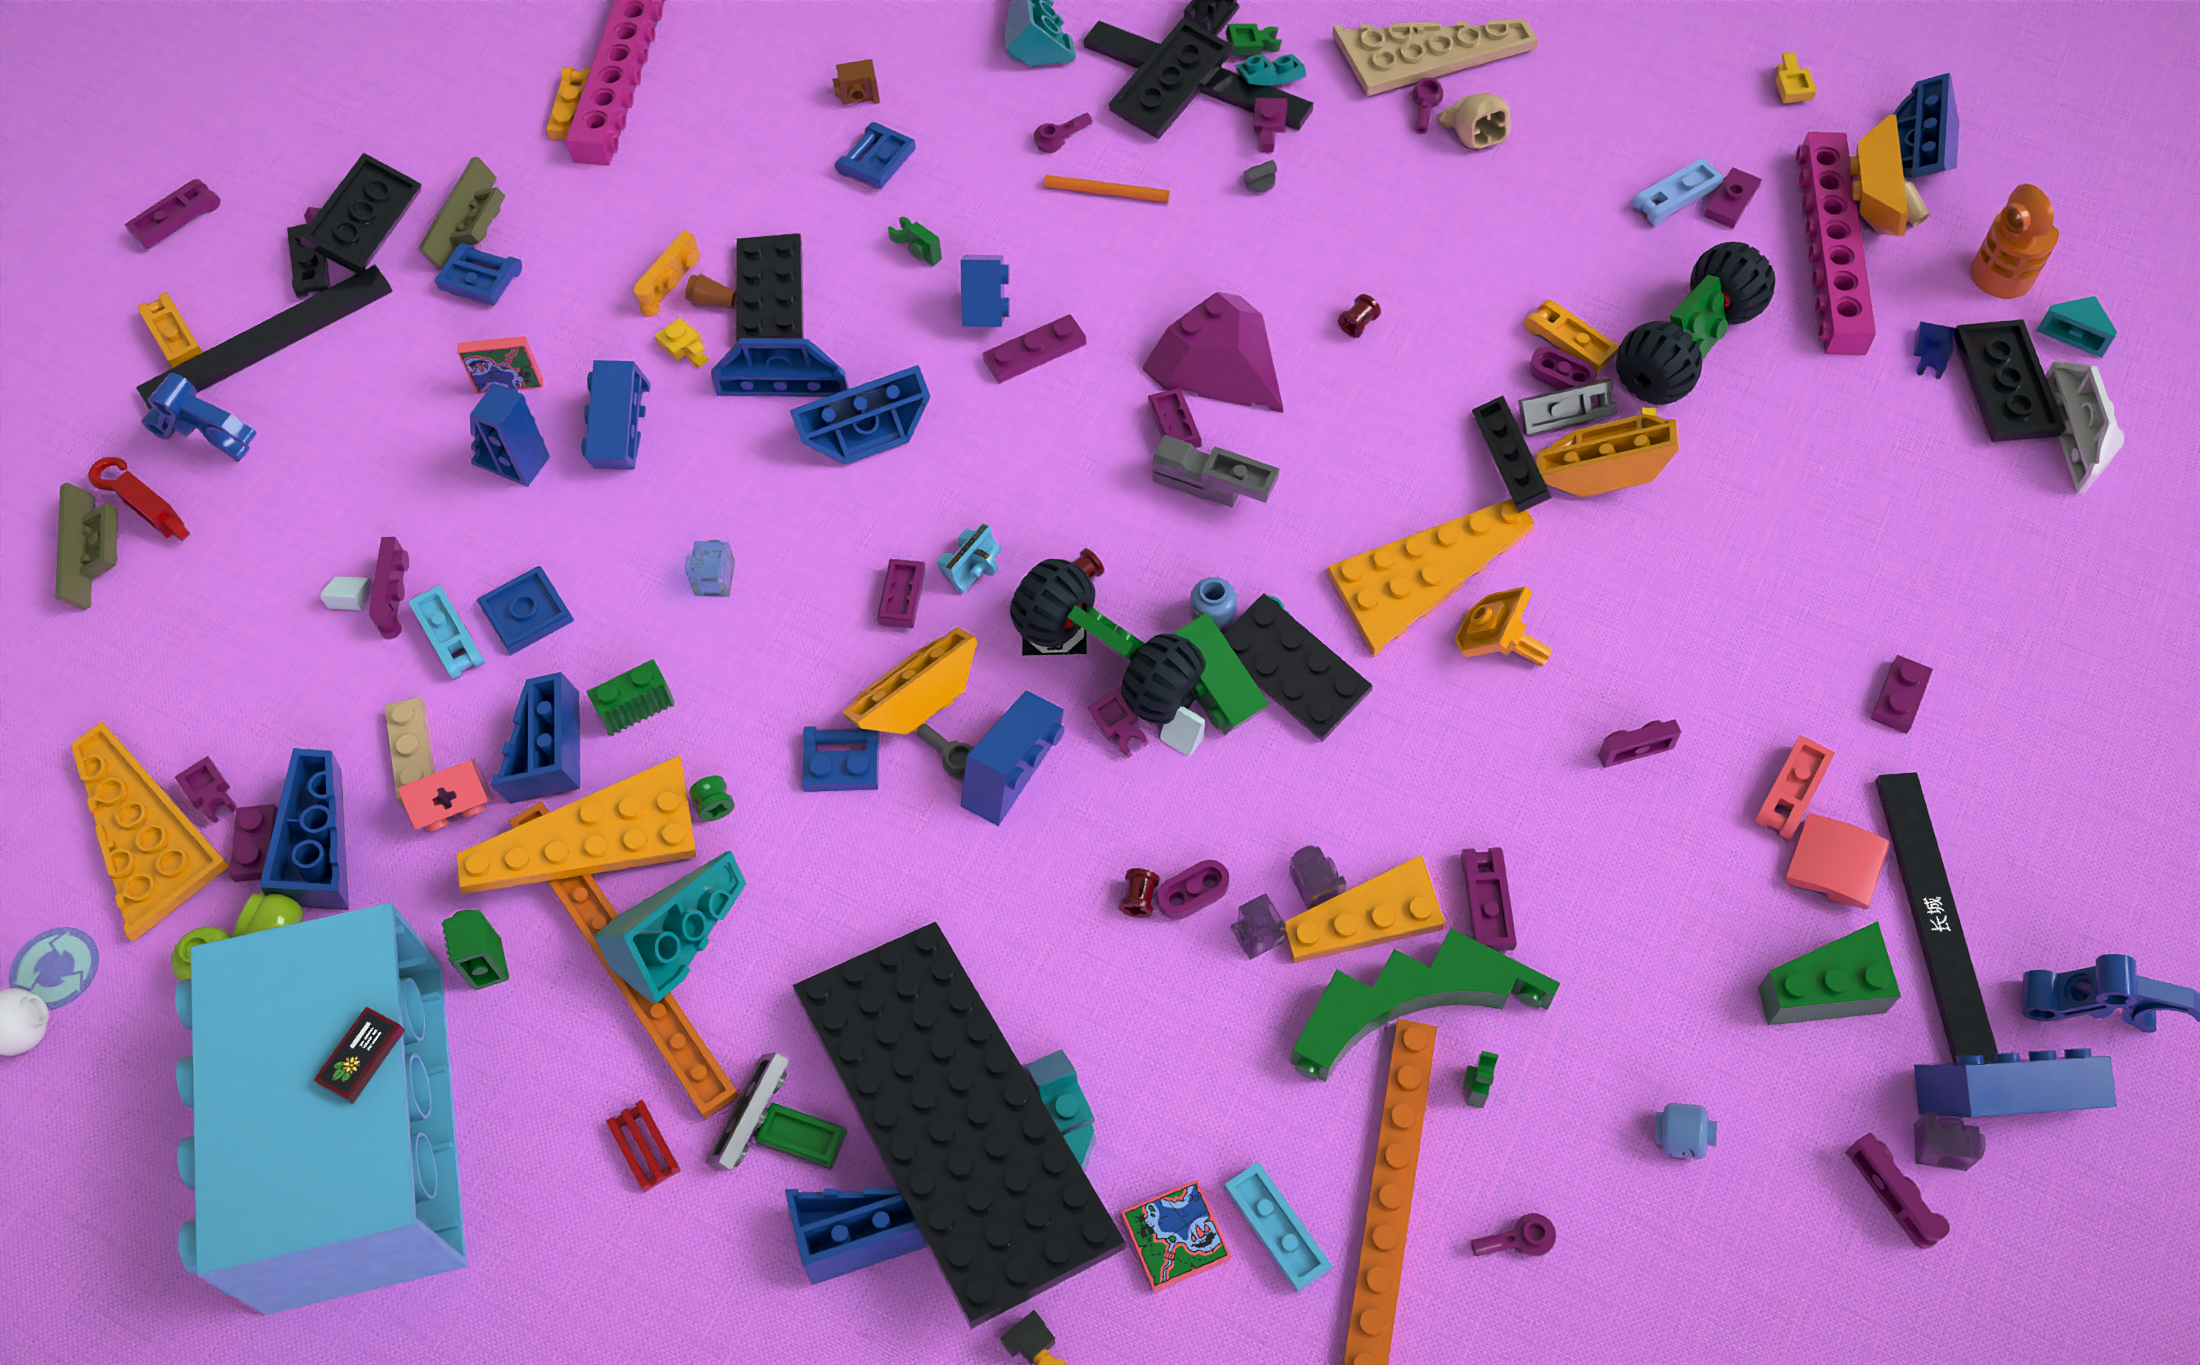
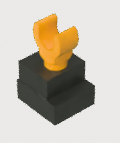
(1032, 1340)

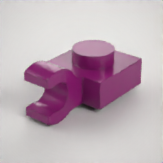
(1269, 119)

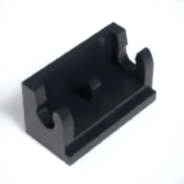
(1211, 14)

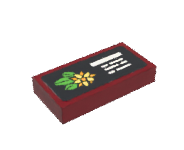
(359, 1055)

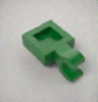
(921, 241)

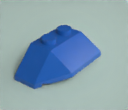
(1928, 127)
(777, 369)
(864, 417)

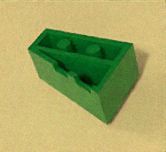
(1225, 685)
(1833, 981)

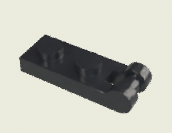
(308, 267)

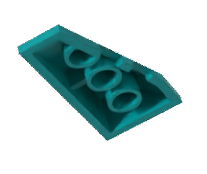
(1036, 33)
(663, 933)

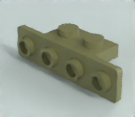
(464, 214)
(84, 544)

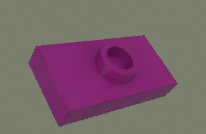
(1733, 197)
(1174, 416)
(901, 593)

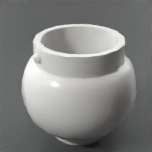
(21, 1021)

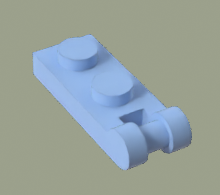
(1678, 191)

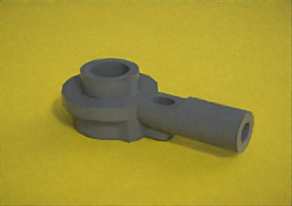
(953, 752)

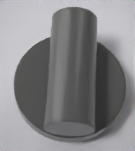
(1261, 177)

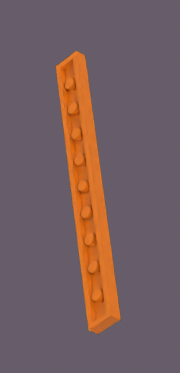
(662, 1020)
(1390, 1195)

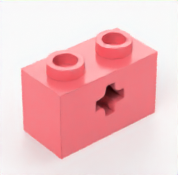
(422, 801)

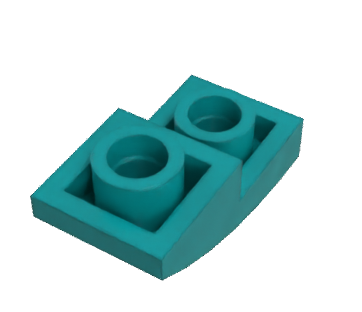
(1261, 71)

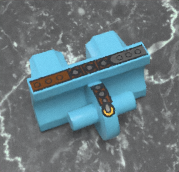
(973, 558)

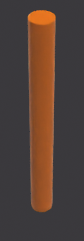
(1107, 188)

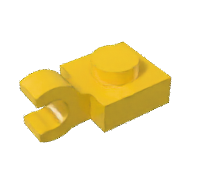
(1792, 82)
(682, 340)

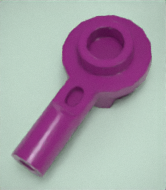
(1426, 94)
(1051, 136)
(1531, 1235)

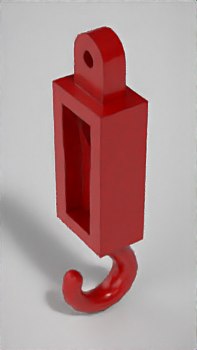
(139, 498)

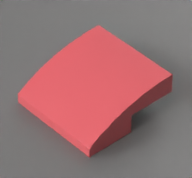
(1838, 861)

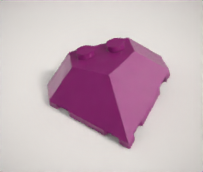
(1218, 353)

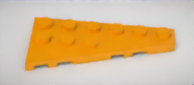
(1417, 573)
(613, 829)
(143, 835)

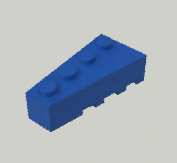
(309, 834)
(2016, 1084)

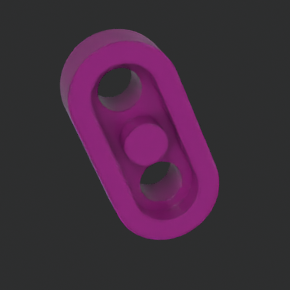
(1564, 368)
(1190, 888)

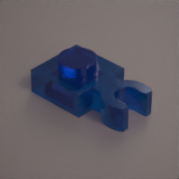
(1934, 347)

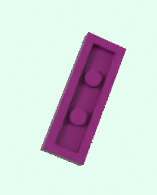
(1034, 348)

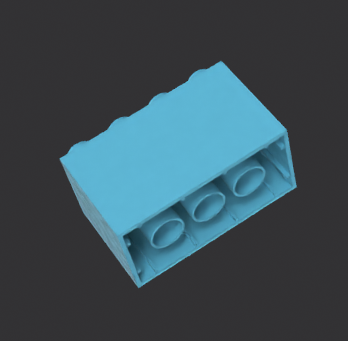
(289, 1179)

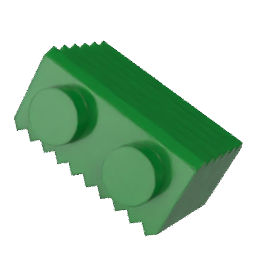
(631, 697)
(475, 949)

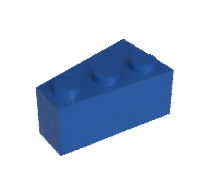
(614, 414)
(507, 436)
(544, 742)
(1009, 756)
(850, 1229)

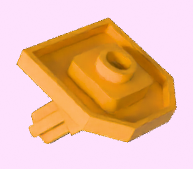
(1496, 626)

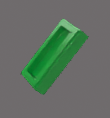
(801, 1135)

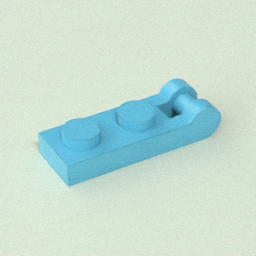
(445, 631)

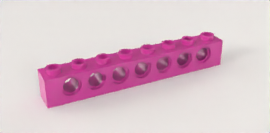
(613, 80)
(1835, 245)

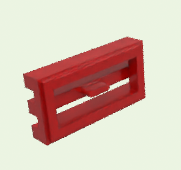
(628, 1117)

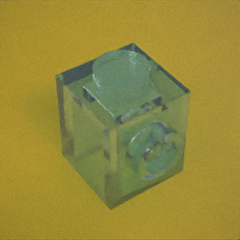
(710, 568)

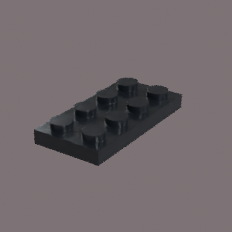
(1170, 78)
(361, 214)
(770, 287)
(2008, 381)
(1296, 667)

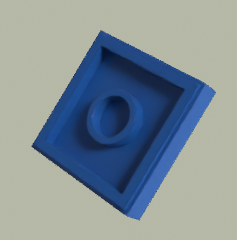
(525, 610)

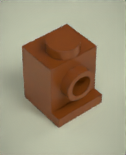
(856, 82)

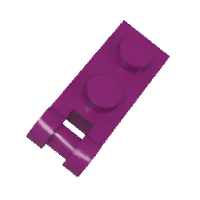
(172, 212)
(388, 587)
(1489, 898)
(1897, 1192)

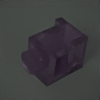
(1315, 876)
(1258, 926)
(1947, 1142)

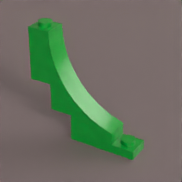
(1459, 975)

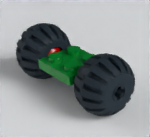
(1665, 358)
(1059, 601)

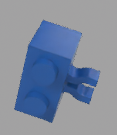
(983, 290)

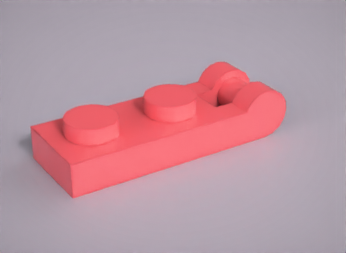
(1795, 786)

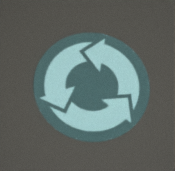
(56, 966)

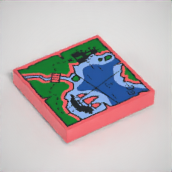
(501, 362)
(1175, 1236)

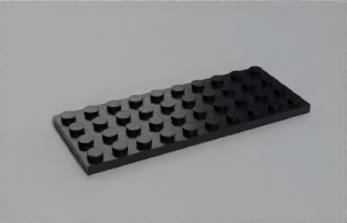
(957, 1124)

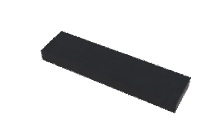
(1511, 454)

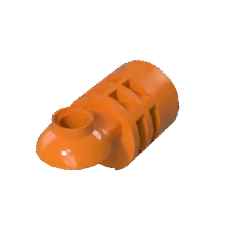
(2016, 244)

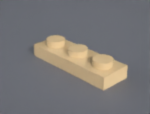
(409, 742)

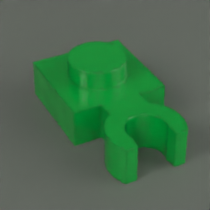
(1249, 40)
(1479, 1078)

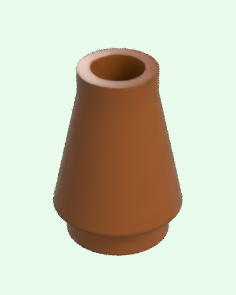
(708, 292)

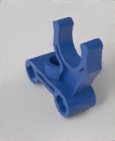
(178, 409)
(2102, 990)

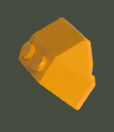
(1880, 179)
(1609, 455)
(916, 686)

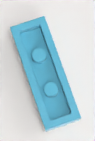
(1277, 1227)

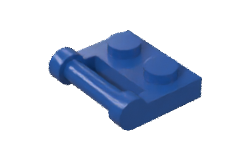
(881, 160)
(475, 281)
(840, 768)

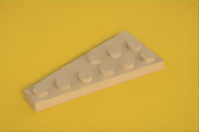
(1422, 50)

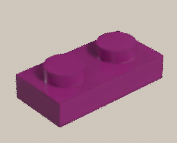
(1901, 694)
(1639, 743)
(251, 841)

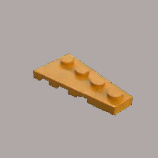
(1375, 912)

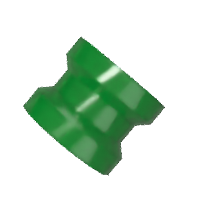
(711, 798)

